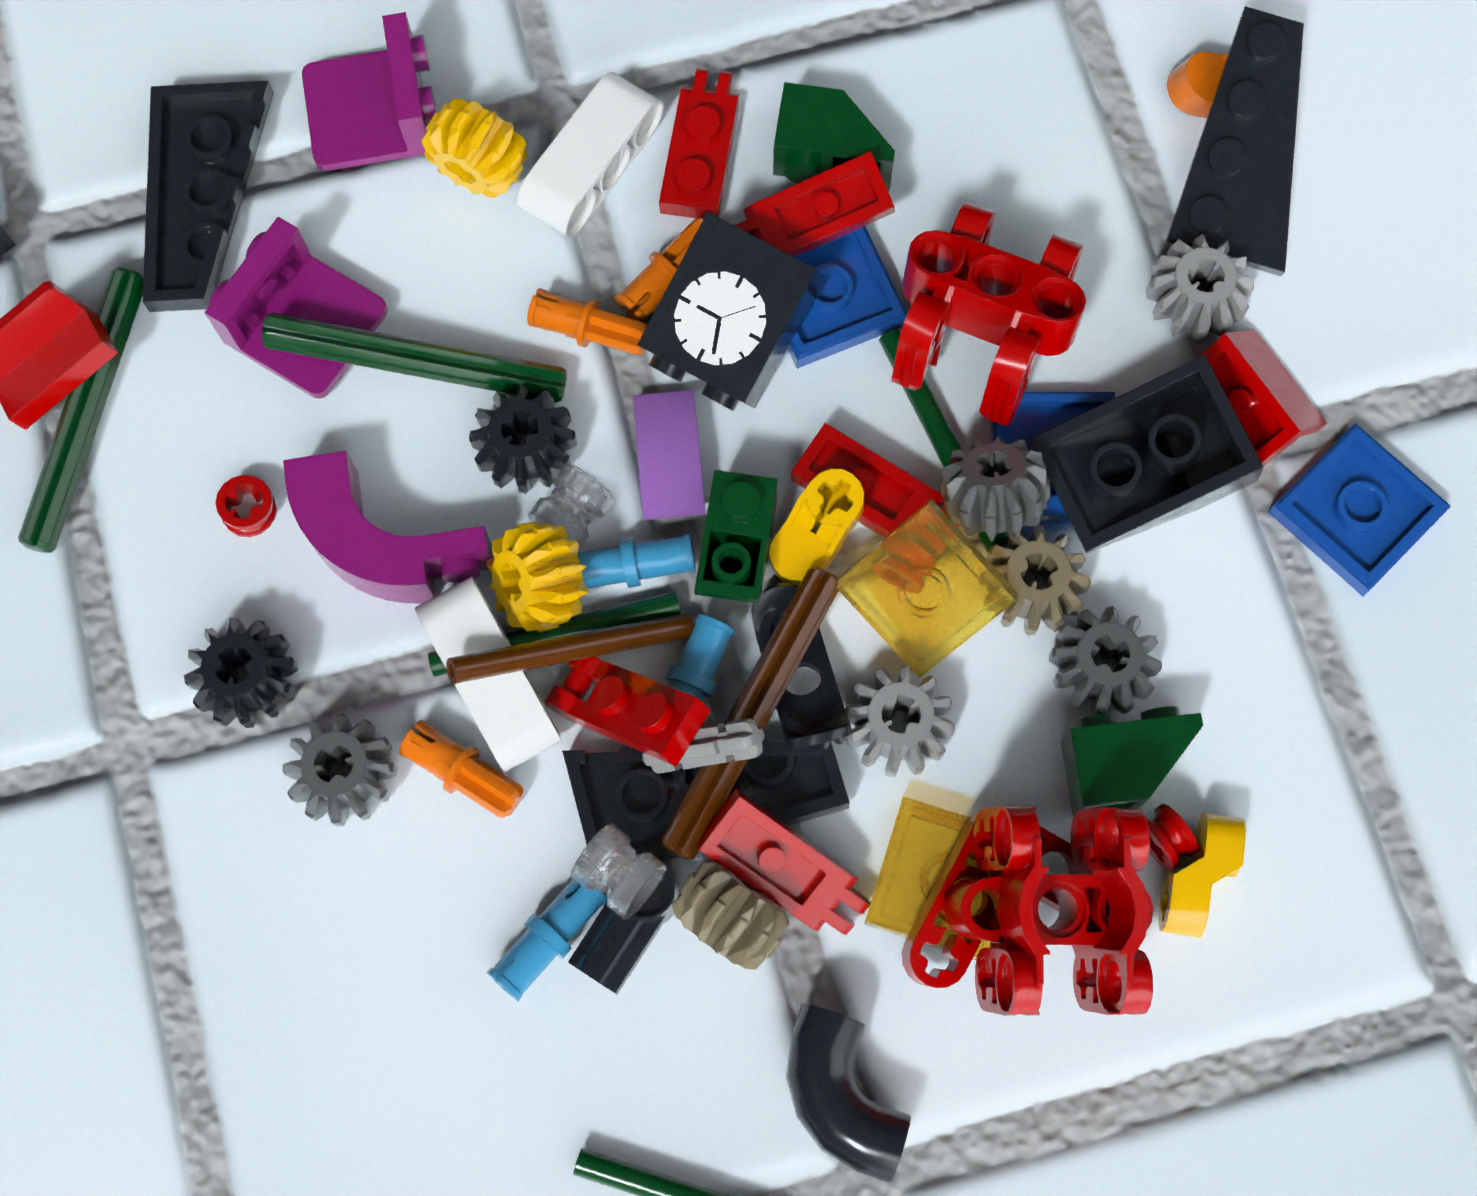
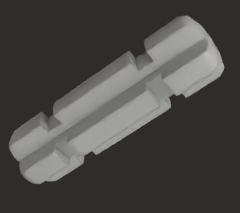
(716, 746)

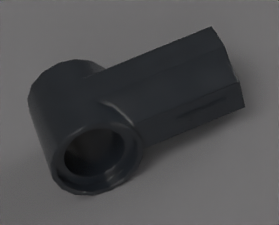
(617, 945)

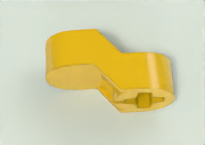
(831, 500)
(1187, 893)

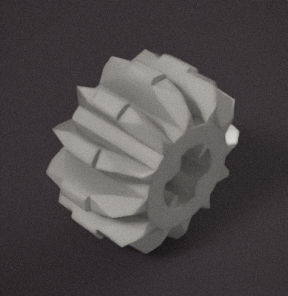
(1222, 285)
(918, 736)

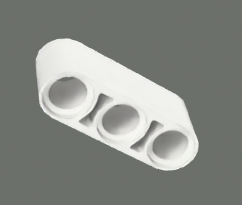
(590, 154)
(501, 705)

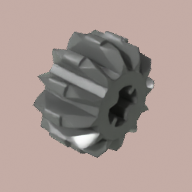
(995, 488)
(1110, 640)
(338, 793)

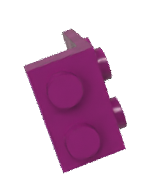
(370, 103)
(289, 281)

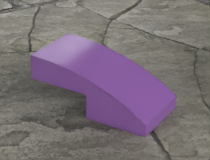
(668, 455)

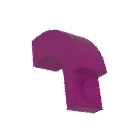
(388, 566)

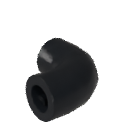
(832, 1104)

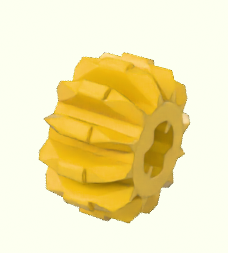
(474, 148)
(537, 576)

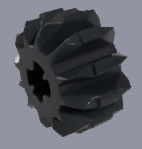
(503, 430)
(219, 683)

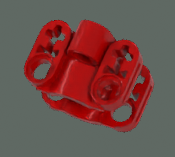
(991, 296)
(1107, 966)

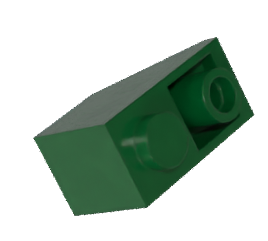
(823, 130)
(737, 537)
(1124, 760)

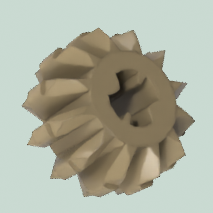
(1056, 567)
(730, 915)

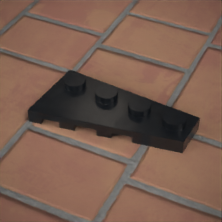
(1246, 148)
(196, 181)
(642, 803)

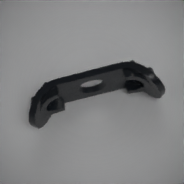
(809, 717)

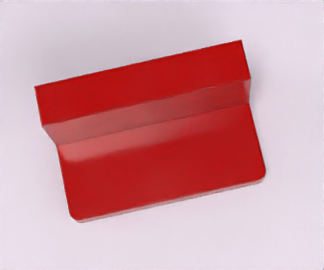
(47, 352)
(1262, 393)

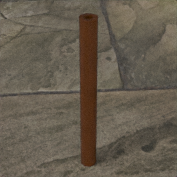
(568, 648)

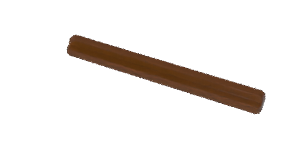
(756, 701)

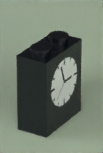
(729, 313)

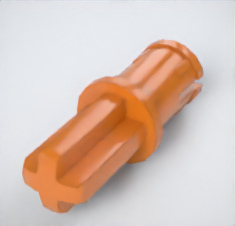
(650, 285)
(584, 322)
(461, 769)

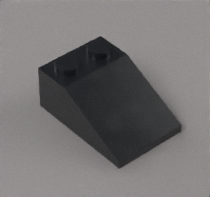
(1148, 456)

